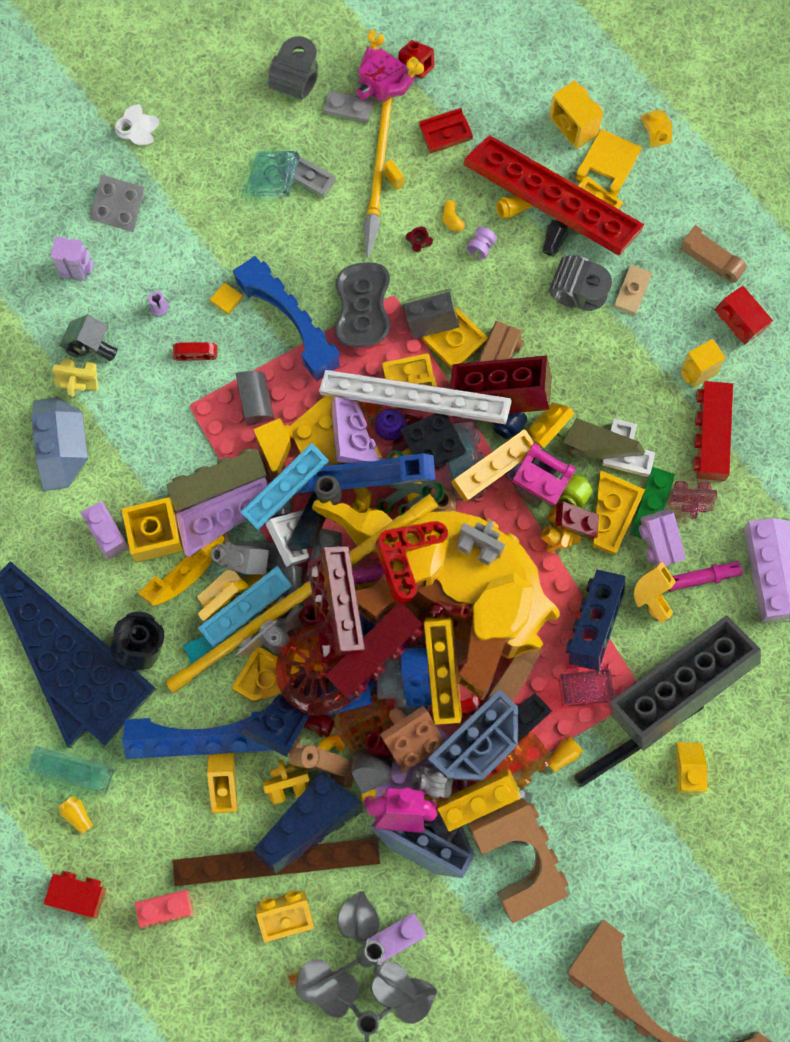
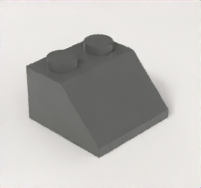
(431, 313)

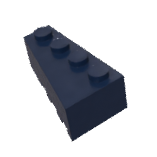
(311, 817)

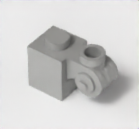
(241, 558)
(431, 781)

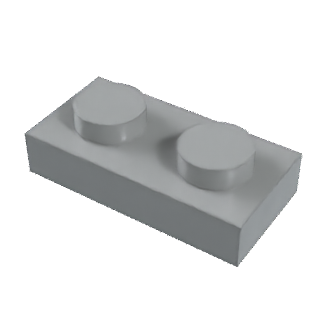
(348, 107)
(313, 178)

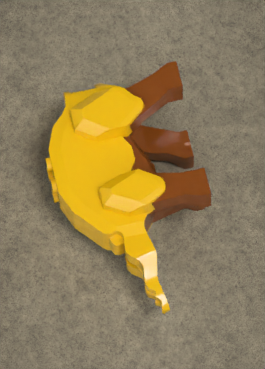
(502, 597)

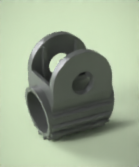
(295, 71)
(580, 283)

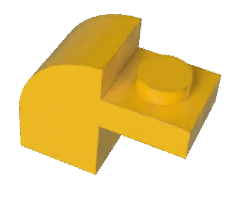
(650, 590)

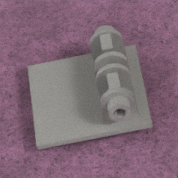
(117, 203)
(270, 632)

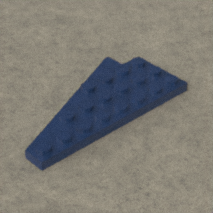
(71, 663)

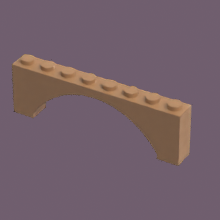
(602, 971)

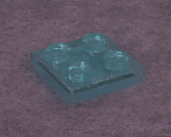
(272, 173)

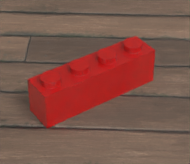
(714, 431)

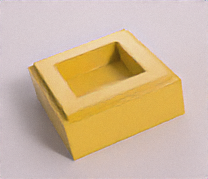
(393, 175)
(226, 298)

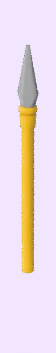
(372, 223)

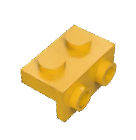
(549, 424)

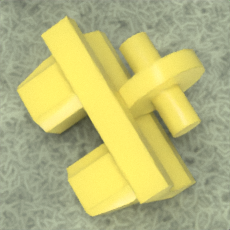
(74, 378)

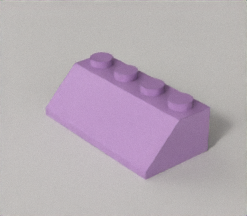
(770, 566)

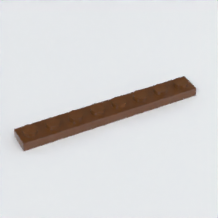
(246, 865)

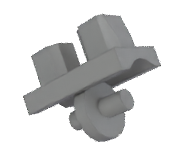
(483, 538)

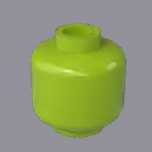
(576, 491)

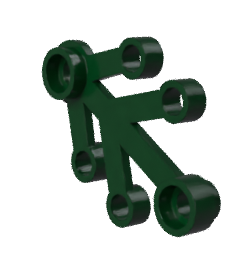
(407, 488)

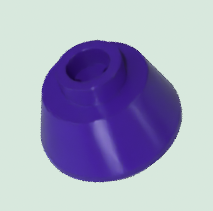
(389, 424)

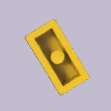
(702, 363)

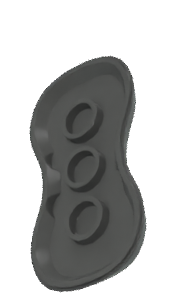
(363, 315)

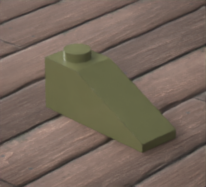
(599, 443)

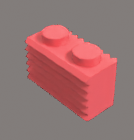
(164, 908)

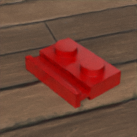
(445, 130)

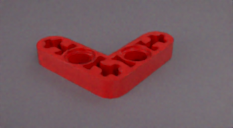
(398, 553)

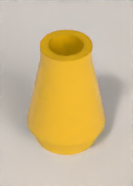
(511, 206)
(564, 754)
(75, 813)

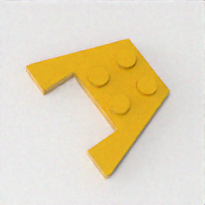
(317, 428)

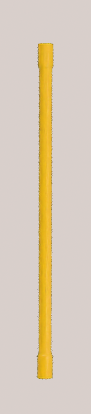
(187, 674)

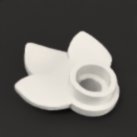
(139, 125)

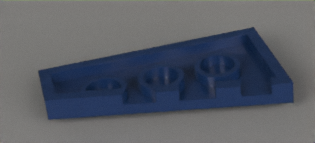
(280, 722)

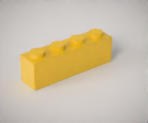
(443, 670)

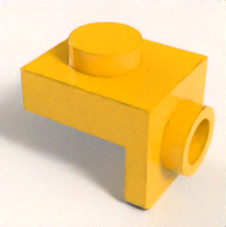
(658, 127)

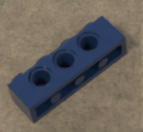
(591, 653)

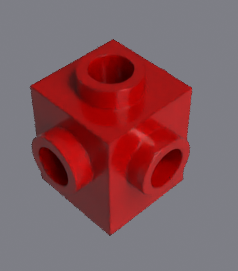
(421, 52)

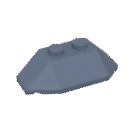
(58, 442)
(480, 741)
(435, 849)

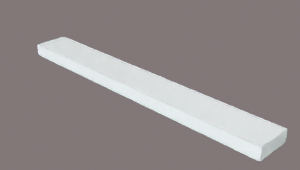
(415, 396)

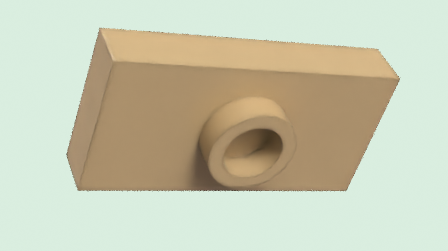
(633, 290)

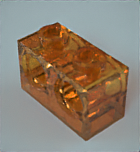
(519, 758)

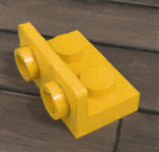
(284, 915)

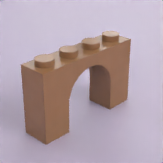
(544, 882)

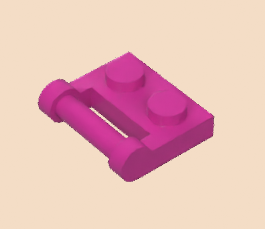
(538, 480)

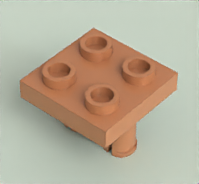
(411, 737)

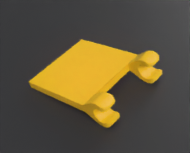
(611, 158)

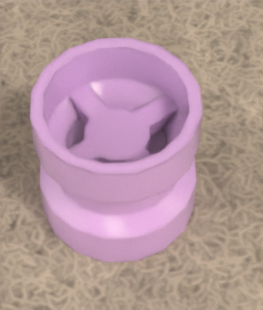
(482, 241)

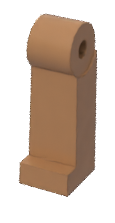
(712, 255)
(517, 674)
(324, 761)

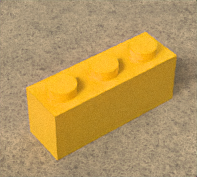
(478, 800)

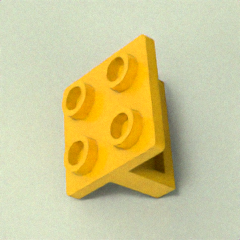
(221, 593)

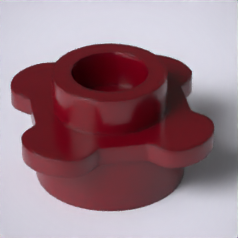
(419, 232)

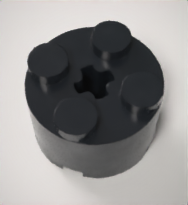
(137, 641)

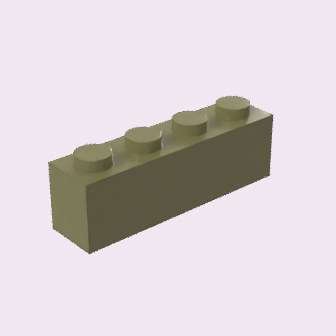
(217, 479)

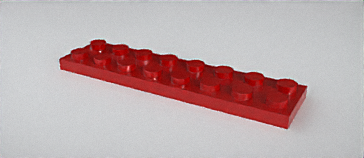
(554, 195)

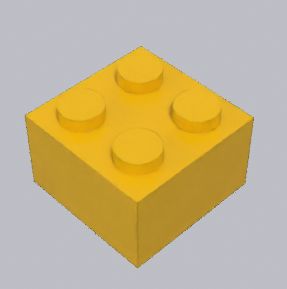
(576, 114)
(152, 530)

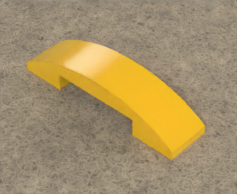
(181, 577)

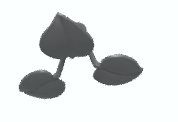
(389, 988)
(368, 1020)

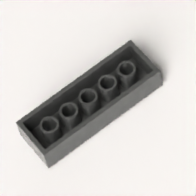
(685, 682)

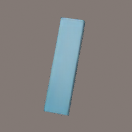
(284, 486)
(245, 606)

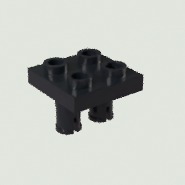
(435, 437)

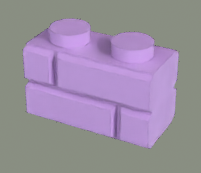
(71, 258)
(104, 530)
(662, 538)
(400, 936)

